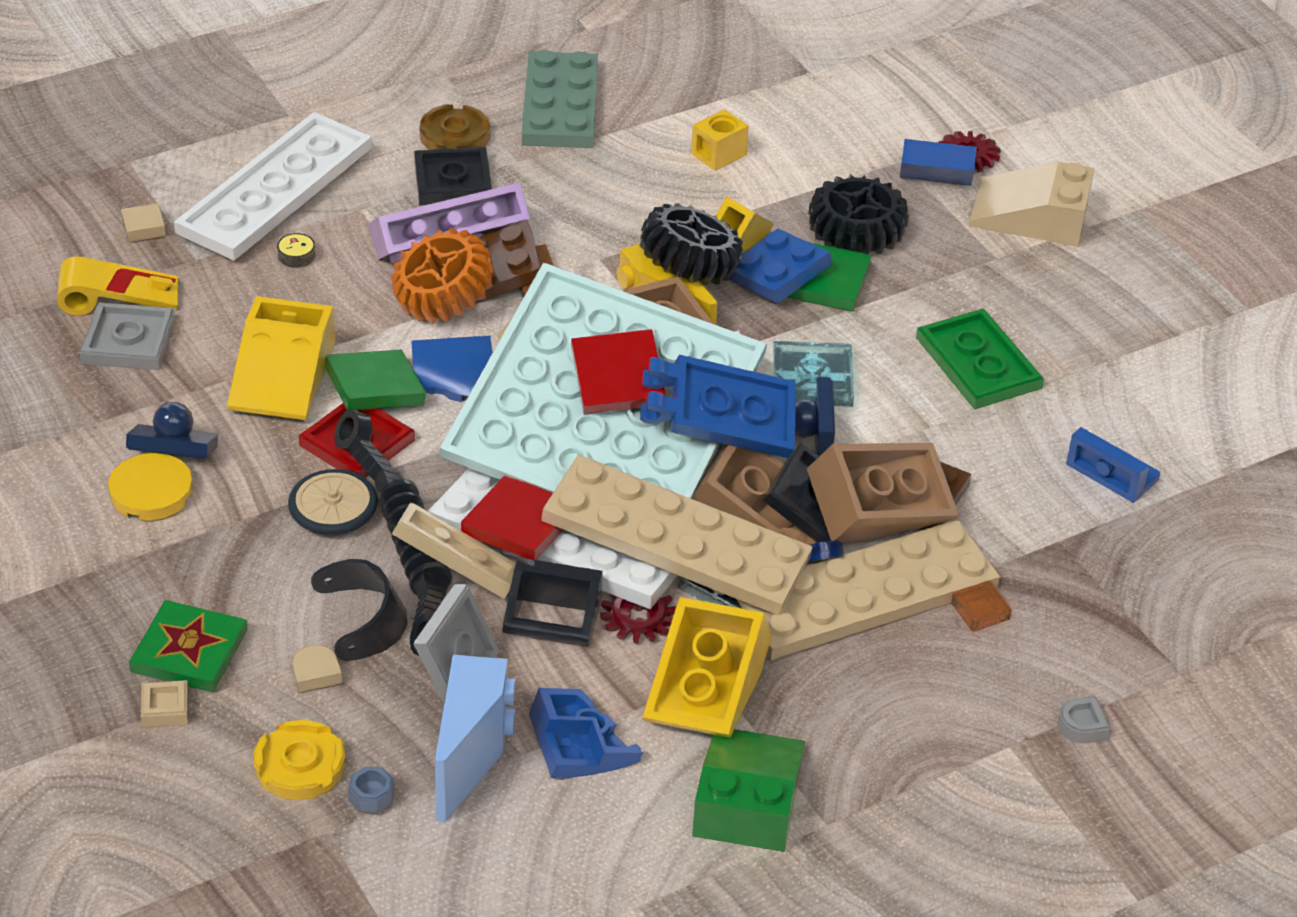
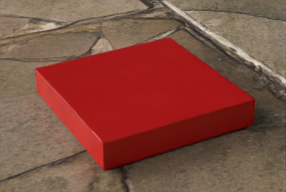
(612, 370)
(387, 436)
(512, 519)

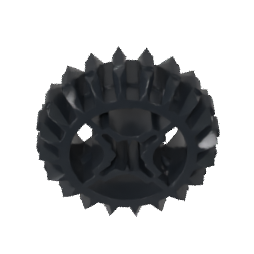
(858, 214)
(691, 244)

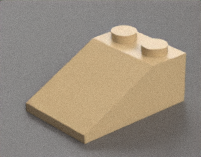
(1035, 202)

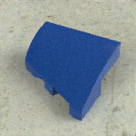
(450, 364)
(577, 736)

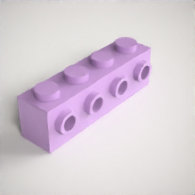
(476, 212)

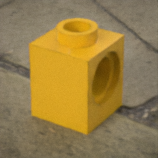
(719, 139)

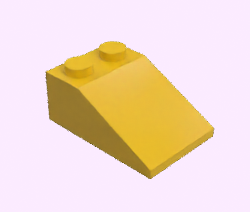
(708, 667)

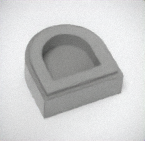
(1083, 721)

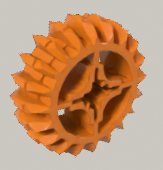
(442, 275)

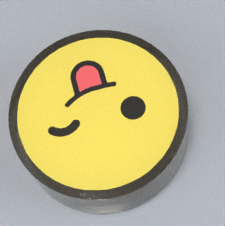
(296, 250)

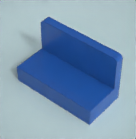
(938, 162)
(1110, 465)

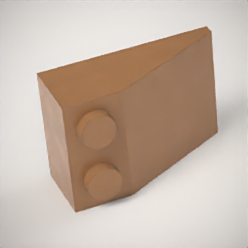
(738, 485)
(880, 490)

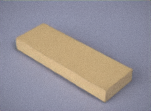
(456, 550)

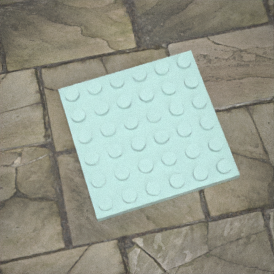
(527, 402)

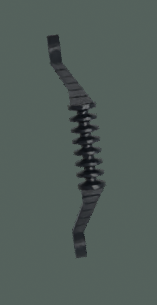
(426, 575)

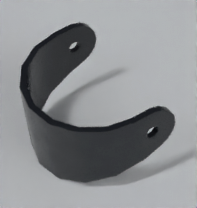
(388, 622)

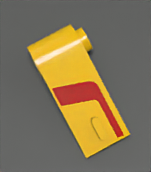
(85, 279)

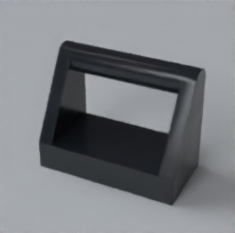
(555, 586)

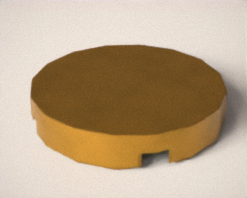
(454, 128)

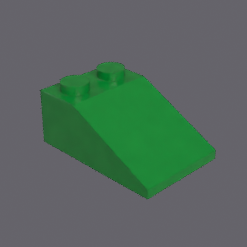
(748, 789)

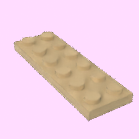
(677, 534)
(876, 587)

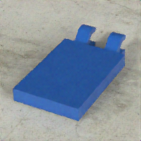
(722, 404)

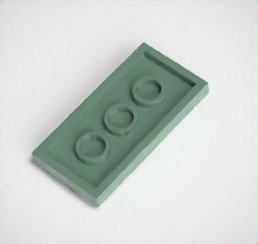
(560, 99)

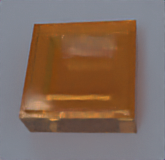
(981, 606)

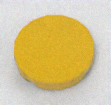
(150, 486)
(299, 760)

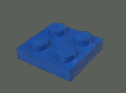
(780, 265)

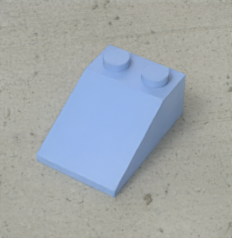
(472, 727)

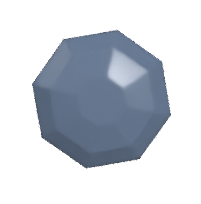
(371, 789)

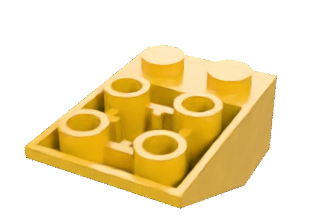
(281, 357)

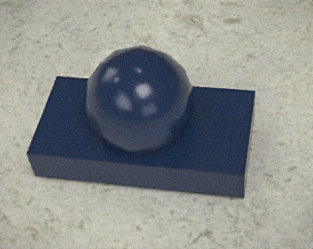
(817, 416)
(172, 434)

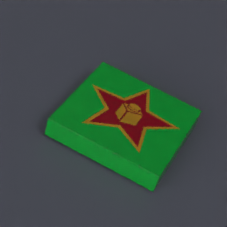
(188, 645)

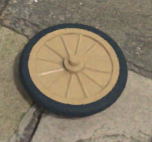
(332, 501)

